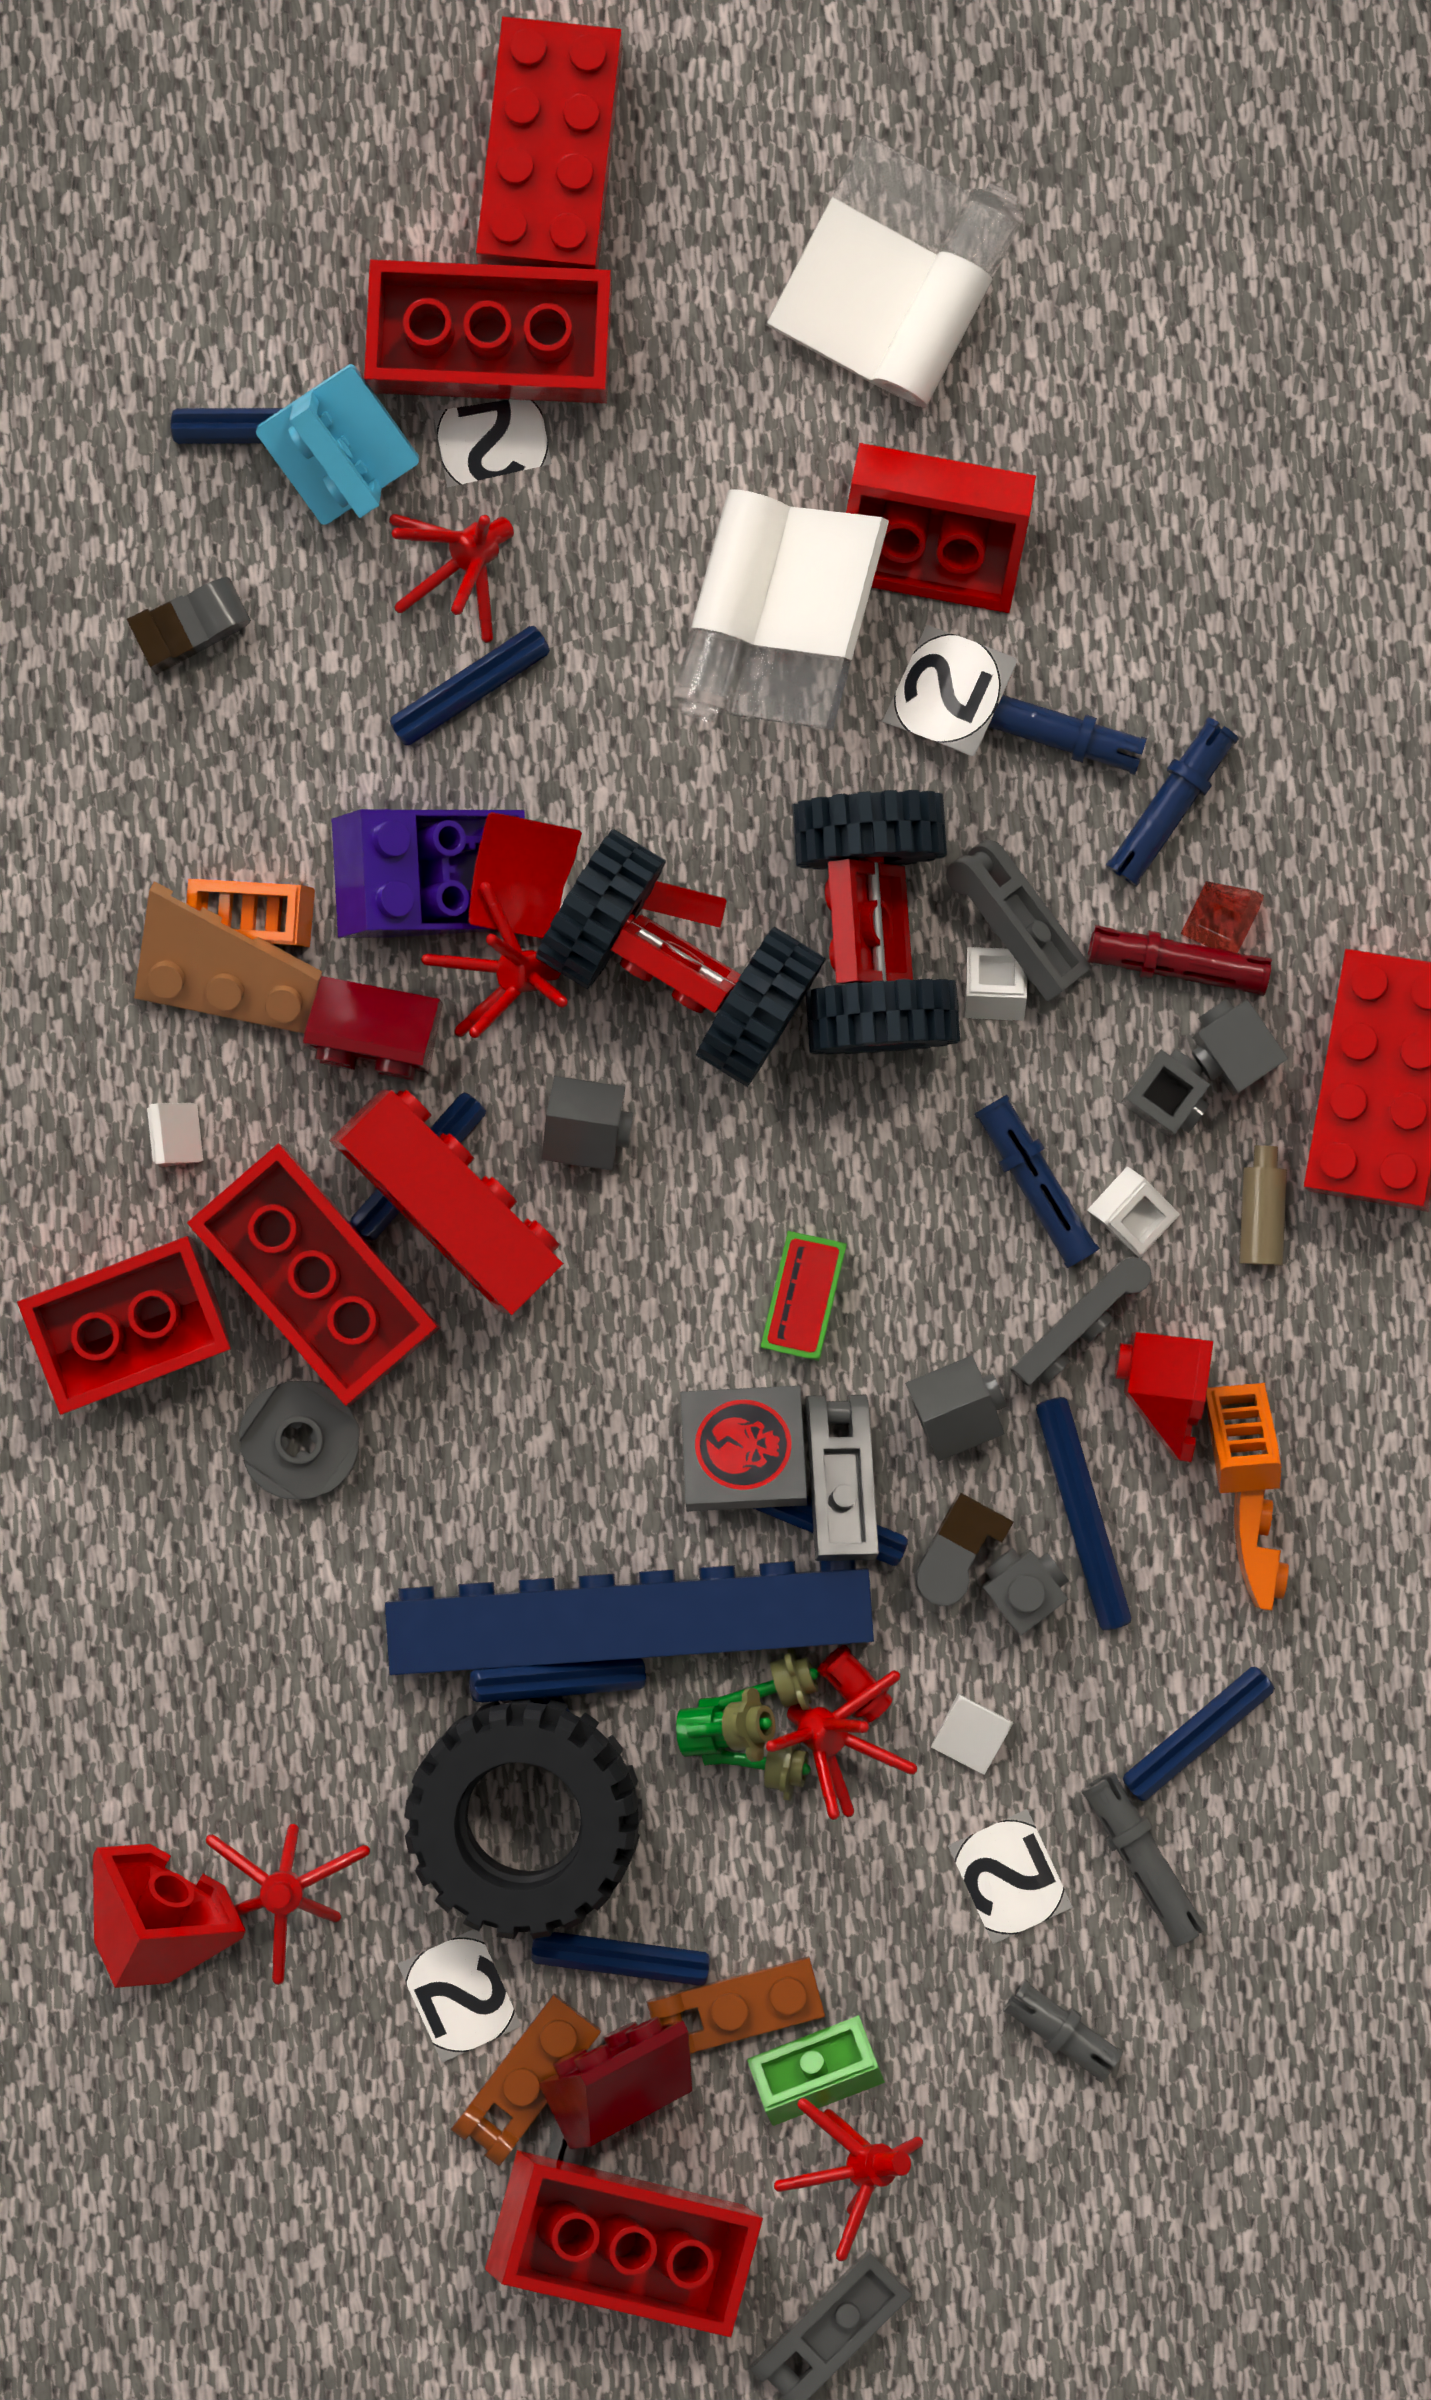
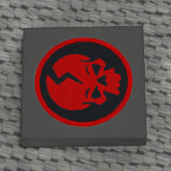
(743, 1448)

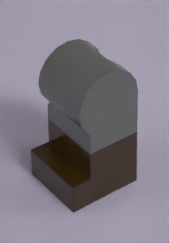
(189, 624)
(944, 1568)

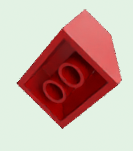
(950, 527)
(125, 1324)

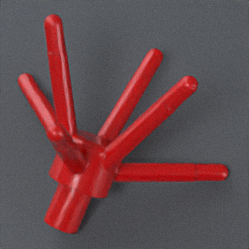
(469, 551)
(515, 971)
(828, 1733)
(284, 1890)
(866, 2167)

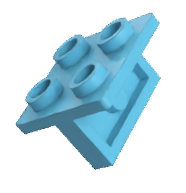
(338, 446)

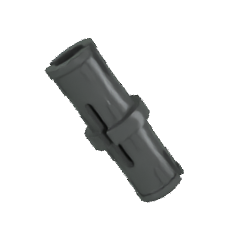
(1063, 2031)

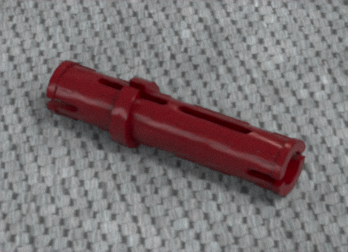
(1165, 957)

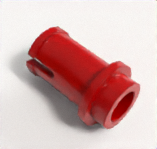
(850, 1679)

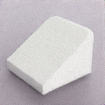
(994, 985)
(175, 1133)
(1133, 1211)
(971, 1734)

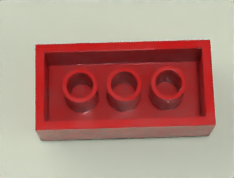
(549, 144)
(488, 331)
(1376, 1086)
(447, 1201)
(313, 1275)
(623, 2244)

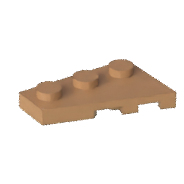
(214, 970)

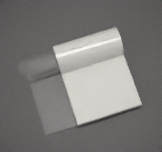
(896, 271)
(779, 612)

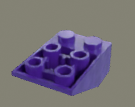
(406, 871)

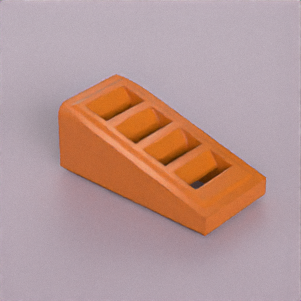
(298, 915)
(1247, 1471)

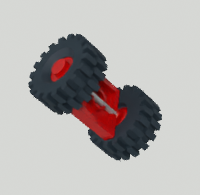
(861, 845)
(601, 921)

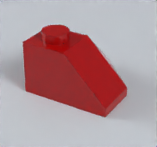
(1167, 1385)
(154, 1920)

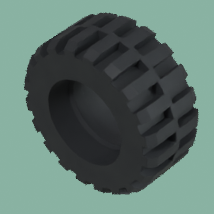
(467, 1874)

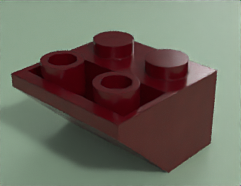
(373, 1026)
(619, 2081)

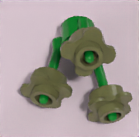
(749, 1725)

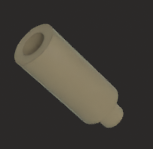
(1263, 1209)

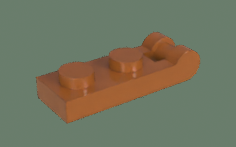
(745, 2004)
(515, 2082)

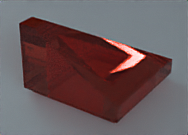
(1225, 911)

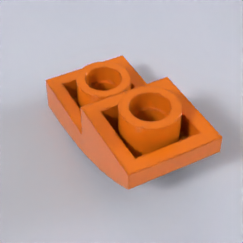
(1260, 1566)

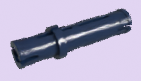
(1068, 733)
(1186, 781)
(999, 1120)

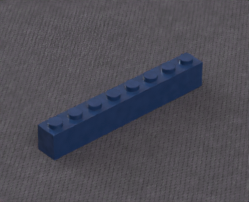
(628, 1619)

